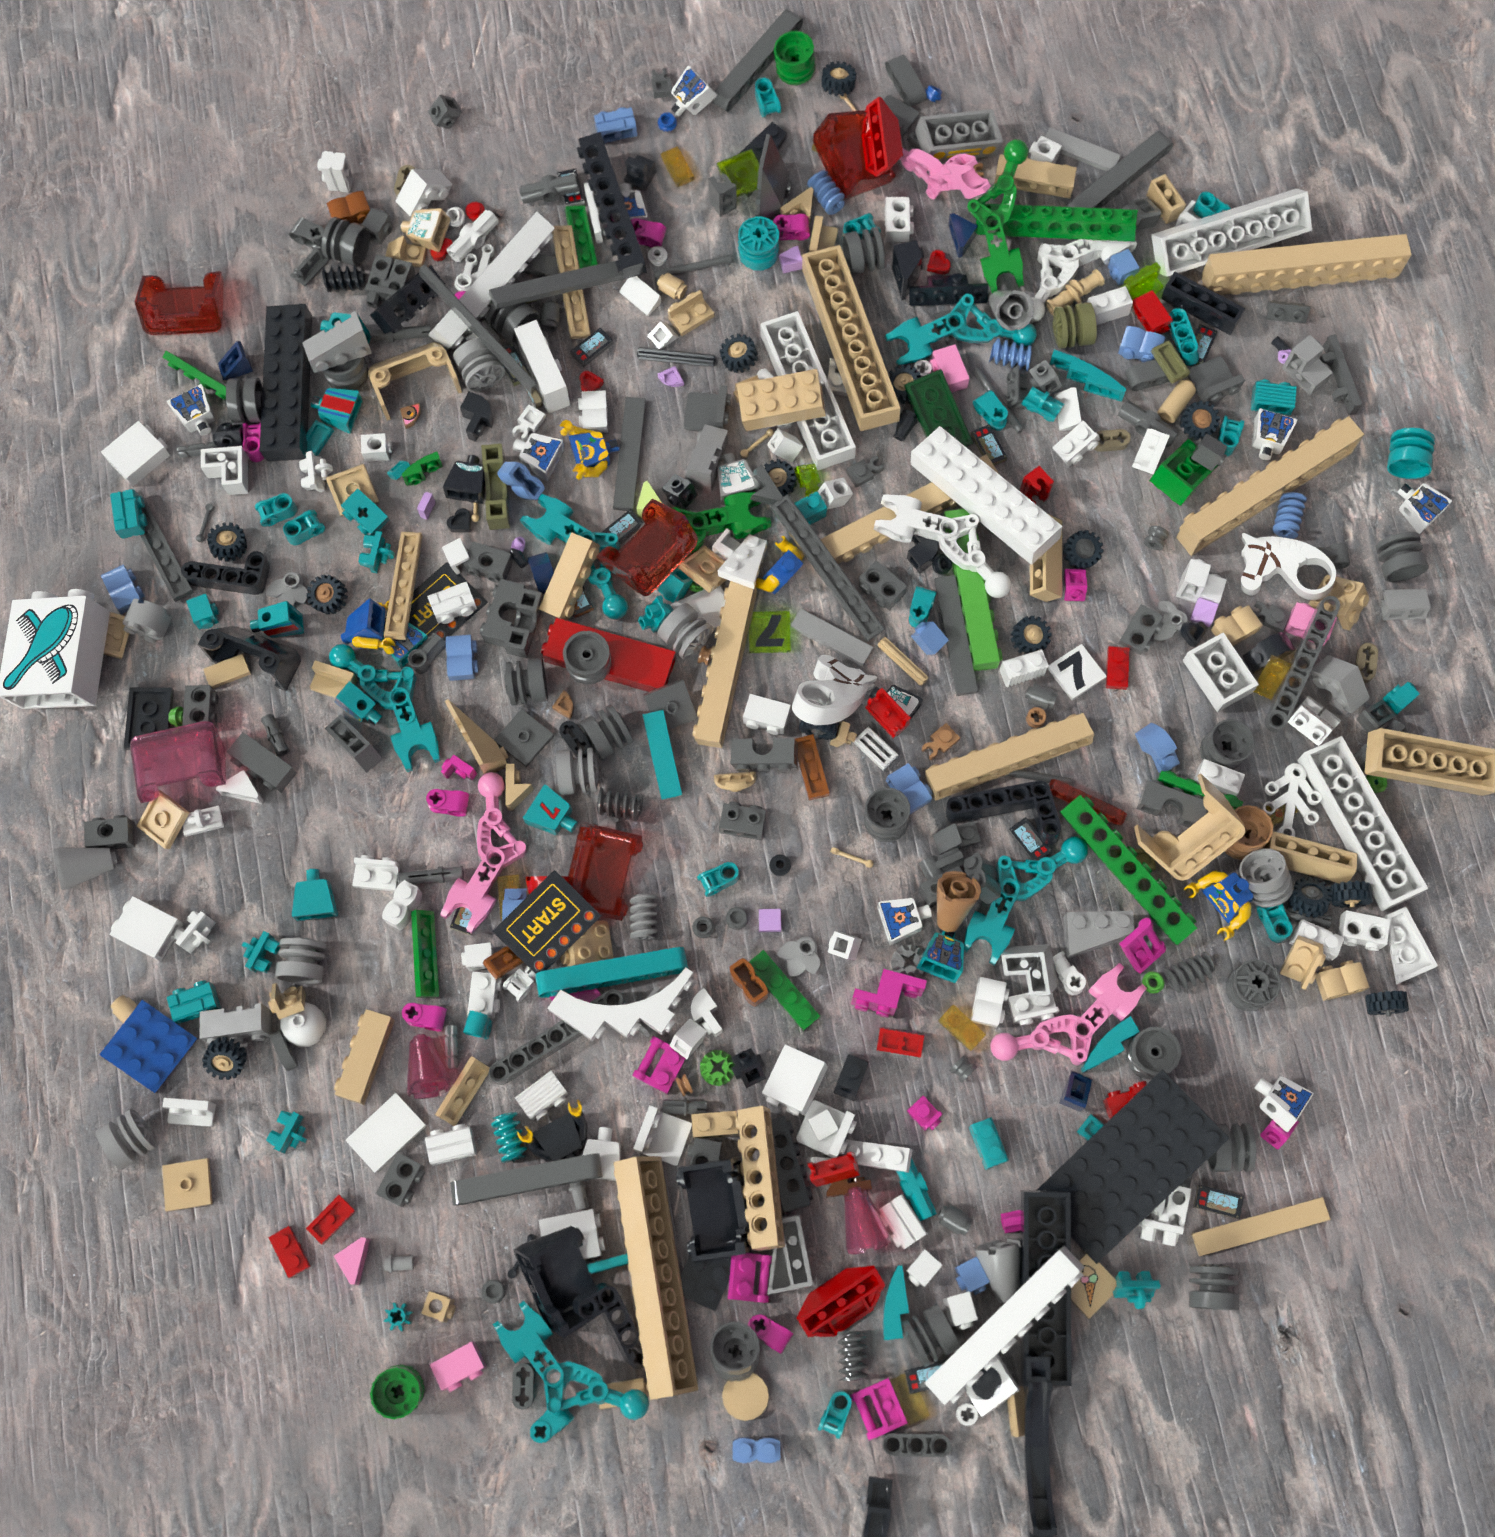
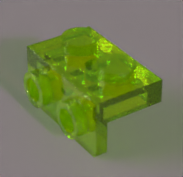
(1144, 281)

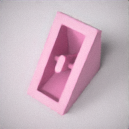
(353, 1259)

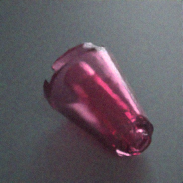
(425, 1069)
(863, 1223)

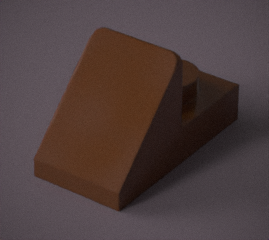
(840, 1187)

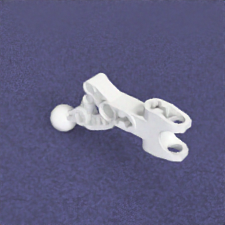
(1079, 254)
(912, 521)

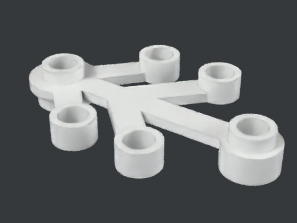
(466, 276)
(1292, 798)

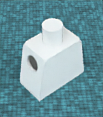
(608, 1150)

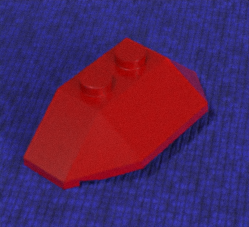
(880, 138)
(840, 1301)

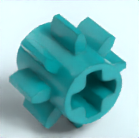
(392, 1319)

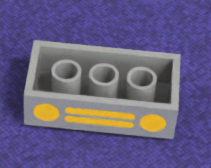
(959, 133)

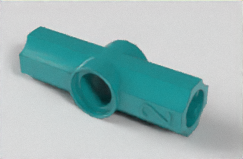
(915, 1191)

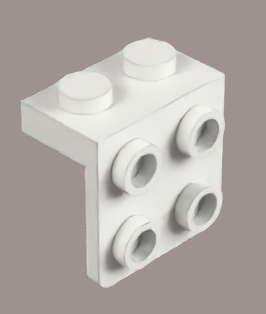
(834, 1143)

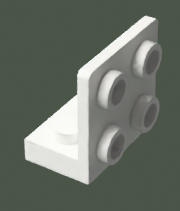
(662, 1136)

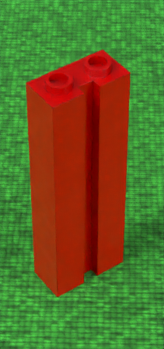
(633, 661)

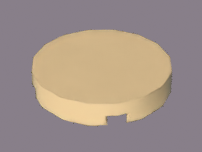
(745, 1398)

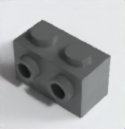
(742, 821)

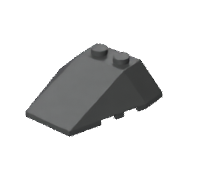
(772, 181)

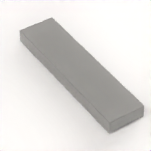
(1083, 150)
(831, 637)

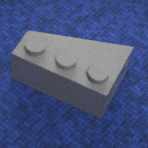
(337, 345)
(707, 457)
(1094, 930)
(236, 1024)
(790, 1263)

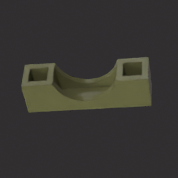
(496, 491)

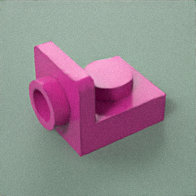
(1075, 584)
(462, 769)
(925, 1114)
(1276, 1135)

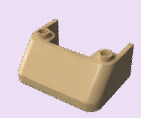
(407, 363)
(1198, 843)

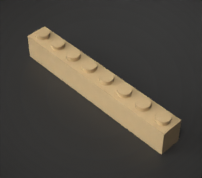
(725, 665)
(1009, 756)

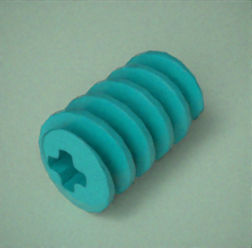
(509, 1138)

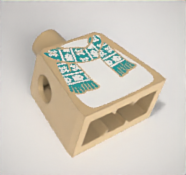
(427, 228)

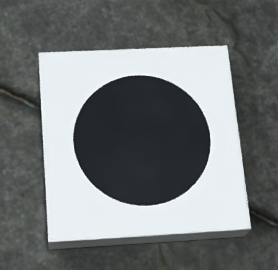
(992, 1388)

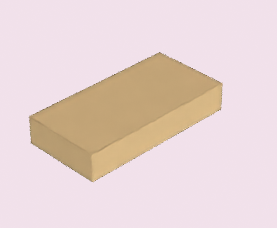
(227, 671)

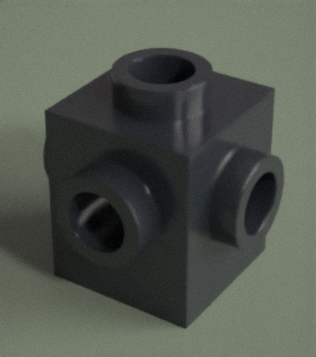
(228, 435)
(679, 491)
(748, 1067)

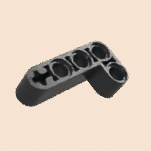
(226, 573)
(617, 1327)

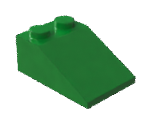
(1180, 475)

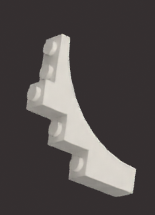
(625, 1019)

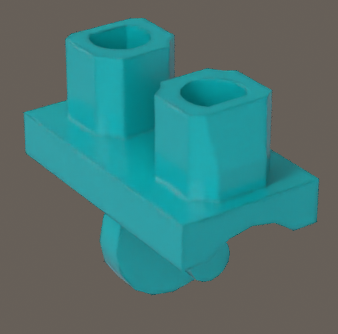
(1042, 404)
(378, 550)
(655, 614)
(257, 950)
(292, 1122)
(1136, 1291)

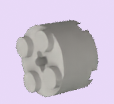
(147, 620)

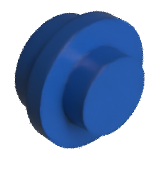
(933, 93)
(667, 122)

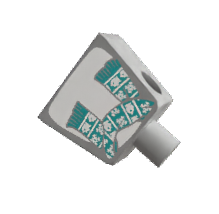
(734, 477)

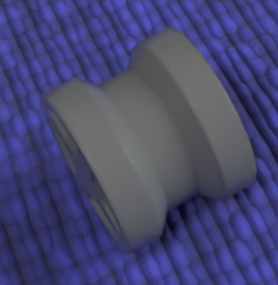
(1156, 538)
(963, 1068)

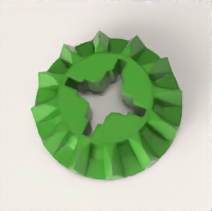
(706, 1067)

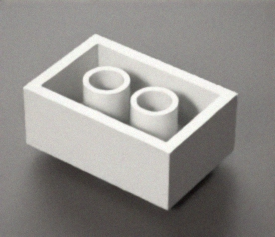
(1220, 672)

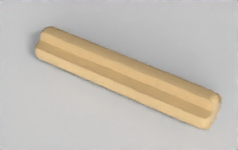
(903, 661)

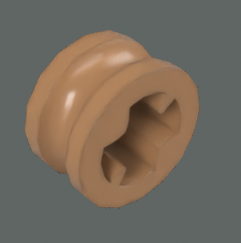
(705, 655)
(1041, 714)
(684, 1085)

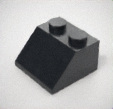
(906, 266)

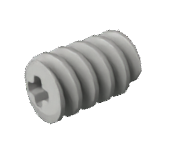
(642, 917)

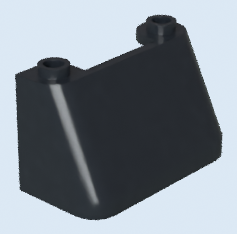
(273, 657)
(716, 1208)
(556, 1277)

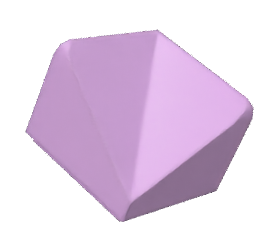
(791, 260)
(1204, 611)

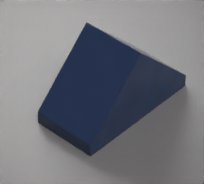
(962, 233)
(235, 362)
(541, 570)
(1076, 1092)

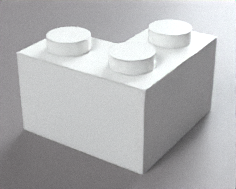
(421, 188)
(230, 465)
(1198, 583)

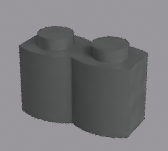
(986, 874)

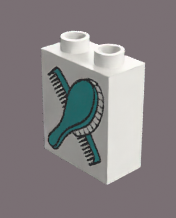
(54, 651)

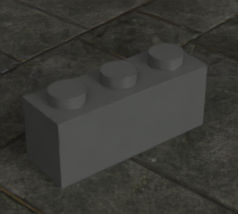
(261, 763)

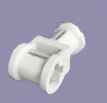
(1068, 974)
(523, 980)

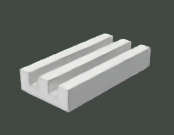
(870, 754)

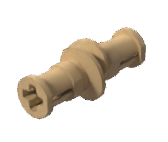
(1075, 291)

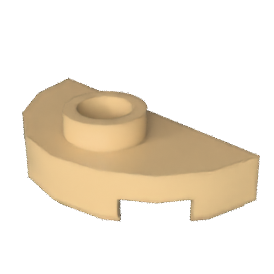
(735, 781)

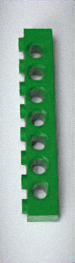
(1067, 223)
(1186, 922)

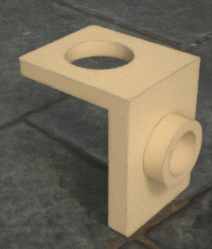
(447, 1310)

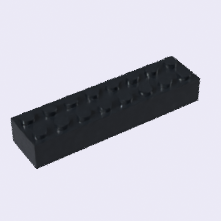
(285, 383)
(1043, 1233)

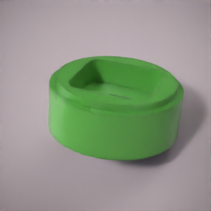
(1377, 784)

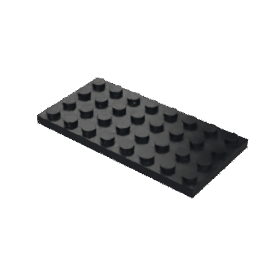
(1134, 1163)

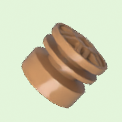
(1257, 832)

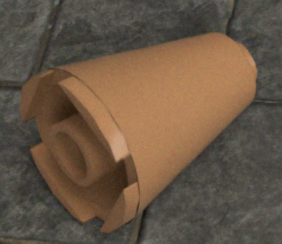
(955, 899)

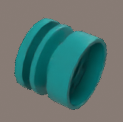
(758, 243)
(1411, 453)

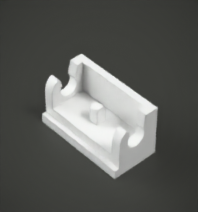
(1150, 451)

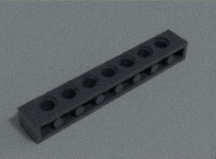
(591, 147)

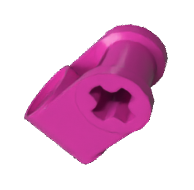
(793, 227)
(649, 232)
(251, 440)
(451, 803)
(428, 1017)
(773, 1335)

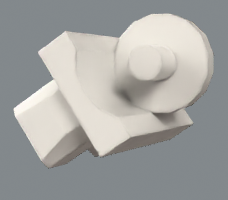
(317, 472)
(203, 821)
(195, 932)

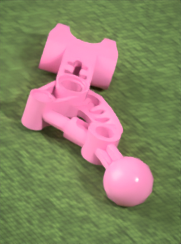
(954, 175)
(475, 893)
(1109, 1001)

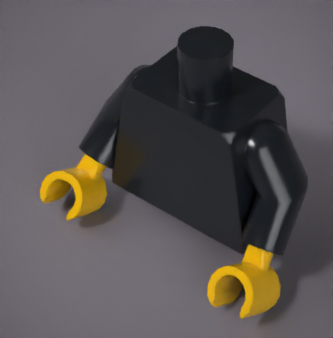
(559, 1138)

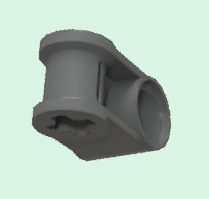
(307, 233)

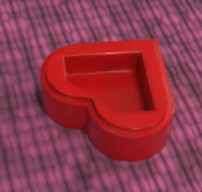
(439, 256)
(938, 263)
(590, 381)

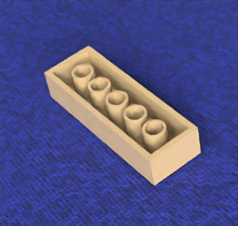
(1430, 761)

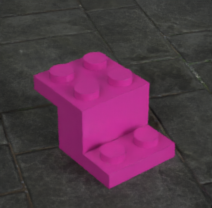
(888, 993)

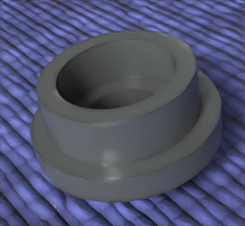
(700, 921)

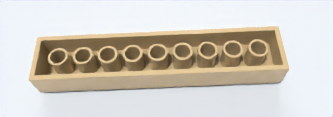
(1306, 265)
(850, 338)
(1269, 485)
(655, 1277)

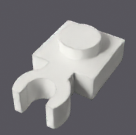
(529, 420)

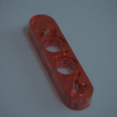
(1068, 793)

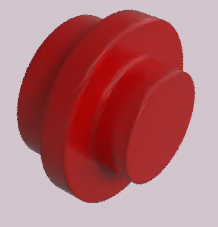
(474, 210)

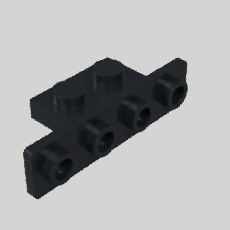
(947, 290)

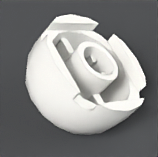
(304, 1027)

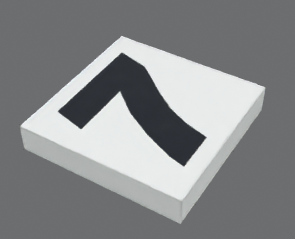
(1076, 672)

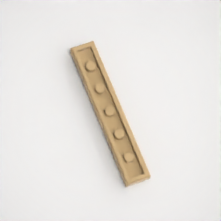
(573, 301)
(403, 586)
(1260, 1226)

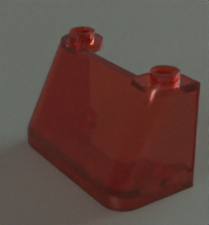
(842, 153)
(182, 308)
(653, 550)
(602, 866)

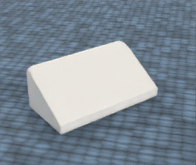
(640, 295)
(1069, 415)

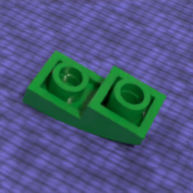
(415, 473)

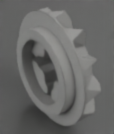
(898, 962)

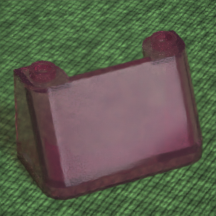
(176, 757)

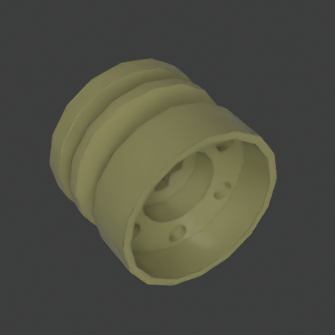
(1074, 326)

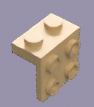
(1352, 599)
(590, 947)

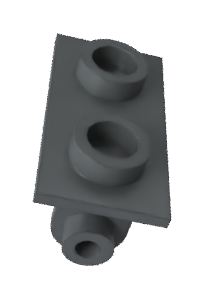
(310, 266)
(1287, 312)
(1016, 380)

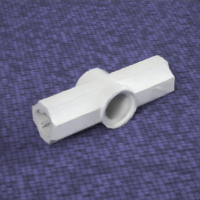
(472, 236)

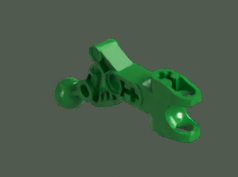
(1001, 259)
(733, 516)

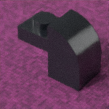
(639, 171)
(479, 412)
(922, 553)
(1276, 645)

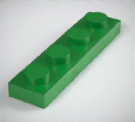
(584, 245)
(192, 372)
(1191, 787)
(424, 954)
(784, 991)

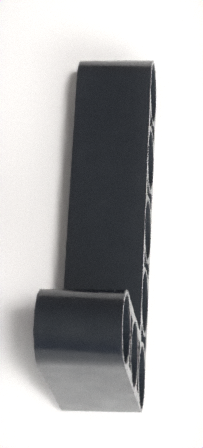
(1009, 805)

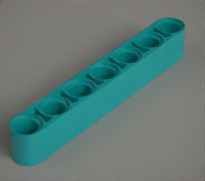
(611, 972)

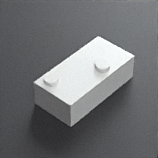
(542, 366)

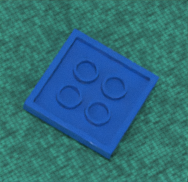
(148, 1046)

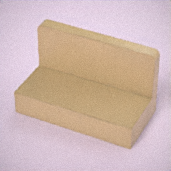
(822, 236)
(330, 679)

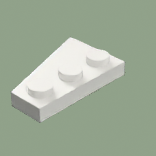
(745, 562)
(1407, 947)

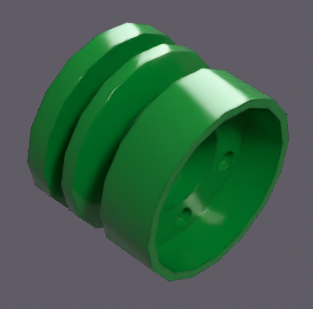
(794, 58)
(384, 1395)

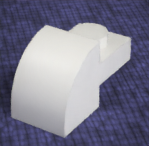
(702, 1009)

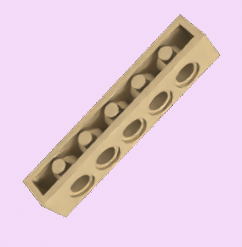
(773, 1235)

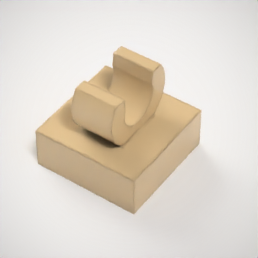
(843, 735)

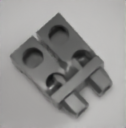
(386, 279)

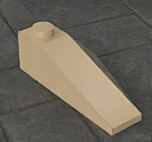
(483, 747)

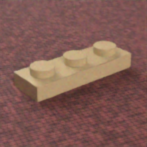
(463, 1091)

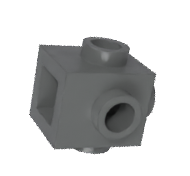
(444, 111)
(1045, 377)

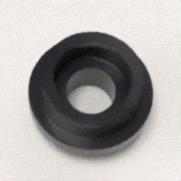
(946, 564)
(780, 871)

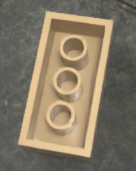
(781, 400)

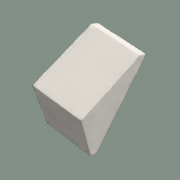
(240, 787)

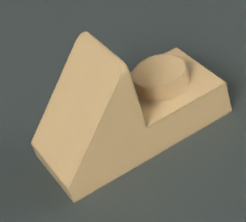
(799, 205)
(411, 253)
(515, 792)

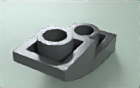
(542, 265)

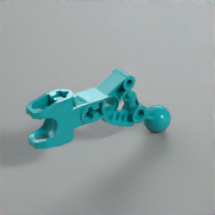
(920, 337)
(557, 524)
(412, 734)
(993, 926)
(529, 1343)

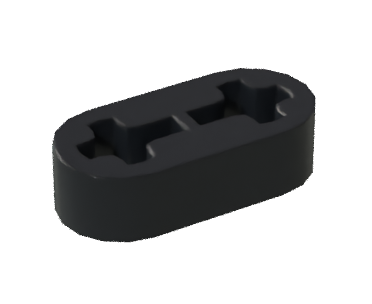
(579, 736)

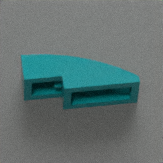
(1110, 1044)
(894, 1305)

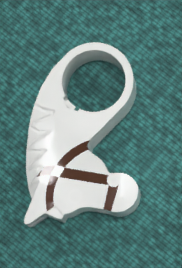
(1282, 556)
(837, 688)

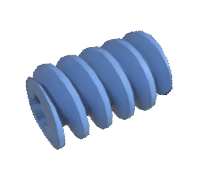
(826, 192)
(1011, 354)
(1289, 515)

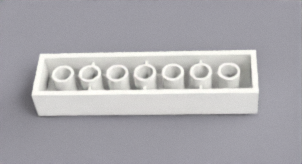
(1232, 231)
(499, 273)
(793, 352)
(986, 494)
(1362, 823)
(999, 1331)

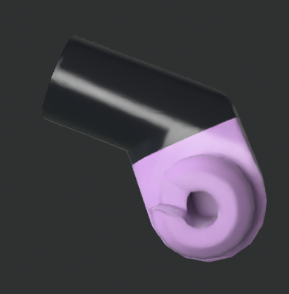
(1283, 349)
(516, 551)

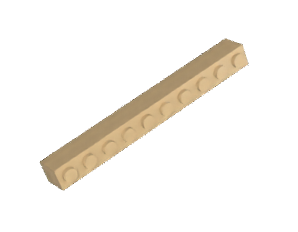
(861, 535)

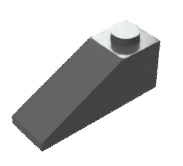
(353, 743)

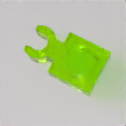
(808, 478)

